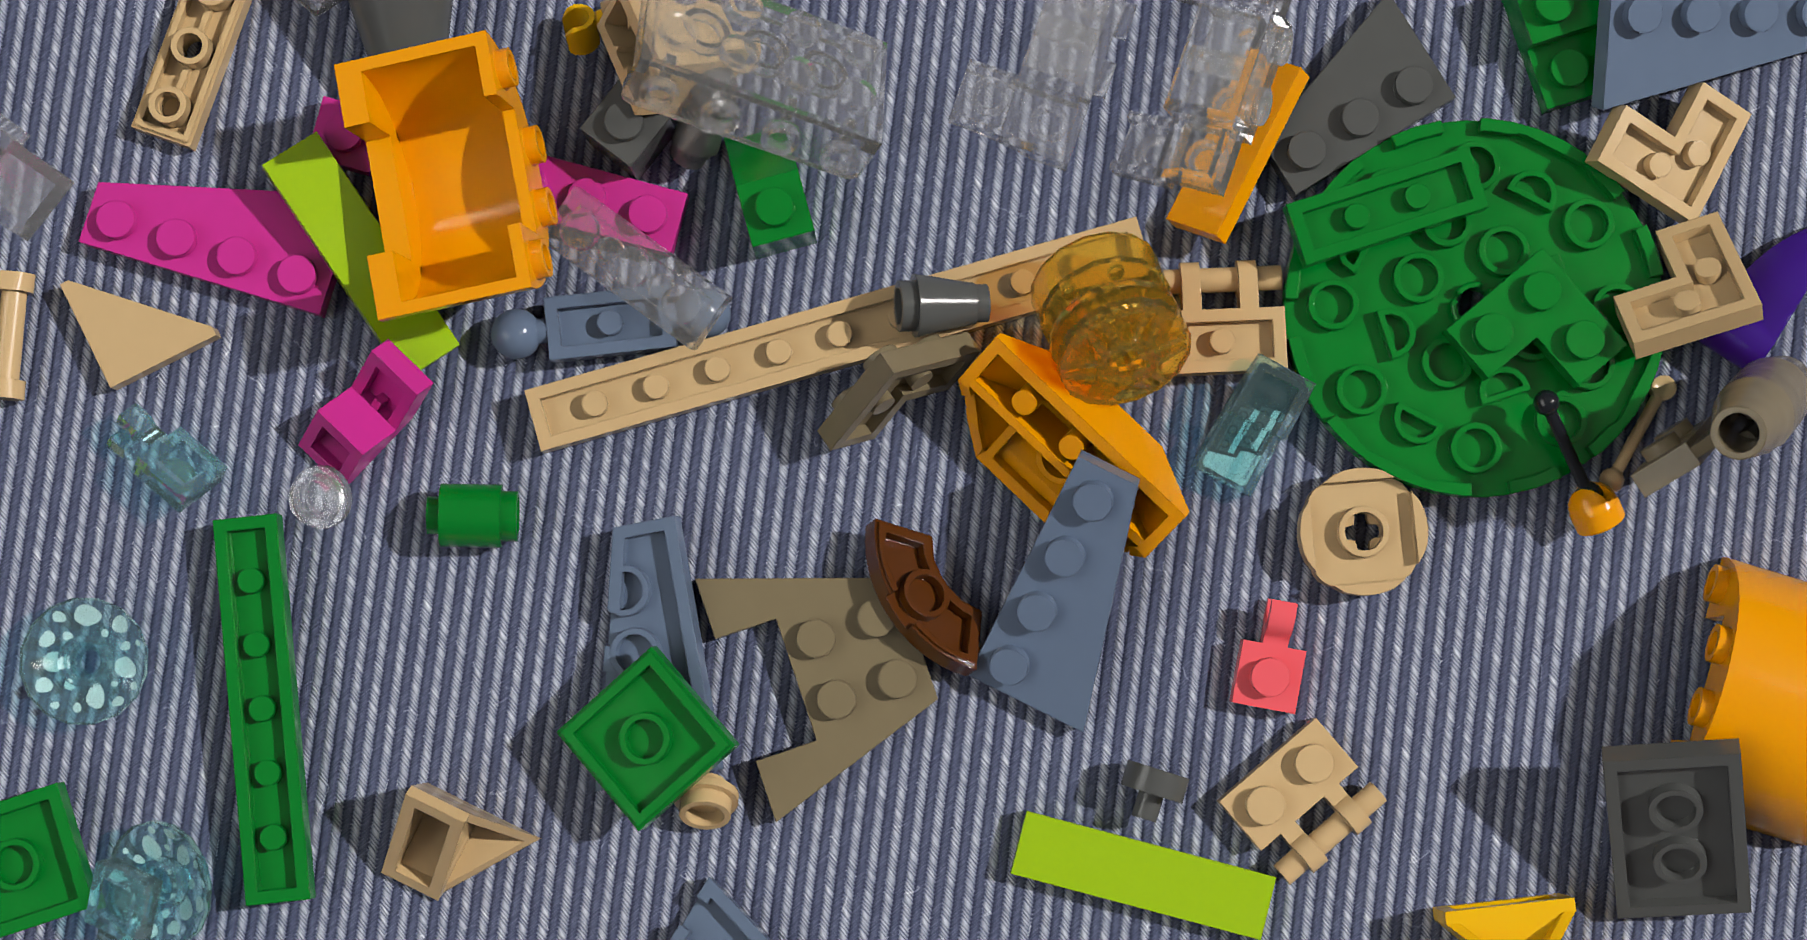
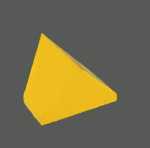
(1509, 919)

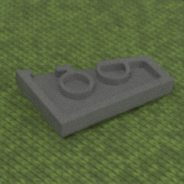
(1360, 99)

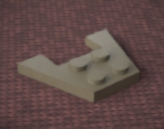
(849, 664)

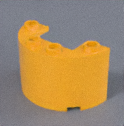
(449, 174)
(1759, 690)

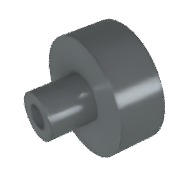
(1152, 787)

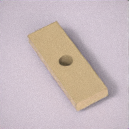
(185, 88)

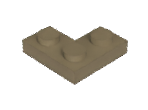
(892, 379)

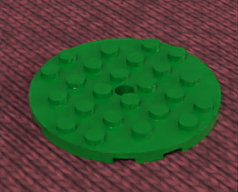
(1376, 318)

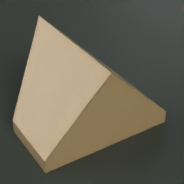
(446, 841)

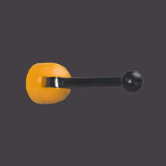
(1593, 504)

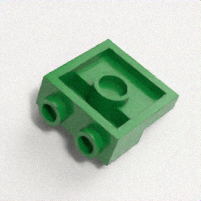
(1556, 48)

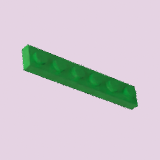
(264, 709)

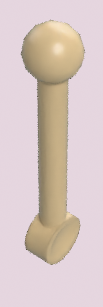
(1661, 389)

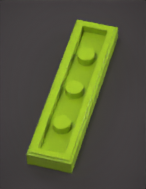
(344, 237)
(1143, 875)

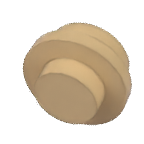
(708, 803)

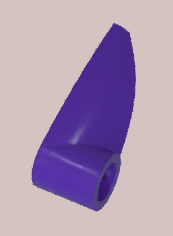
(1780, 284)

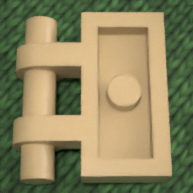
(1229, 337)
(1289, 785)

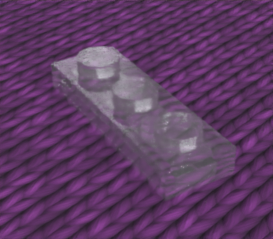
(637, 268)

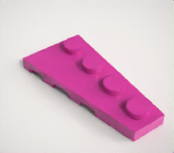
(215, 236)

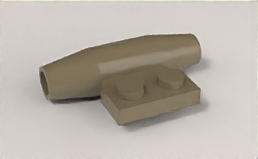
(1747, 421)

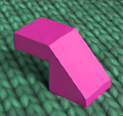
(368, 414)

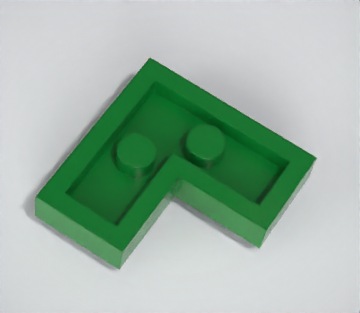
(1538, 307)

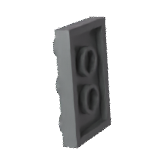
(1677, 828)

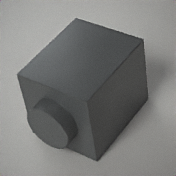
(624, 137)

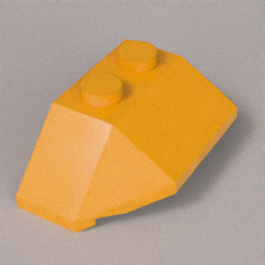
(1033, 431)

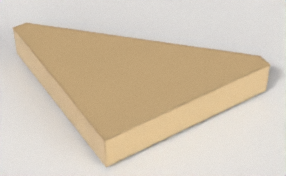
(133, 337)

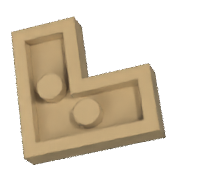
(1673, 166)
(1703, 297)

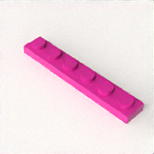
(646, 206)

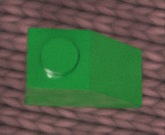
(770, 200)

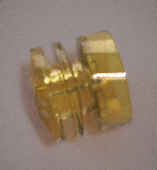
(1110, 318)

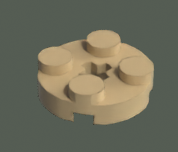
(1384, 503)

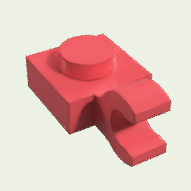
(1267, 670)

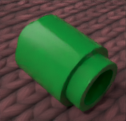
(473, 515)

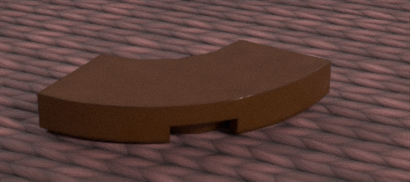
(919, 598)

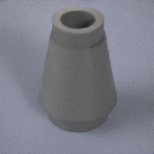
(939, 304)

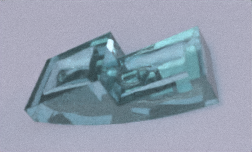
(1252, 424)

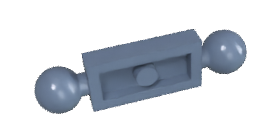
(584, 329)

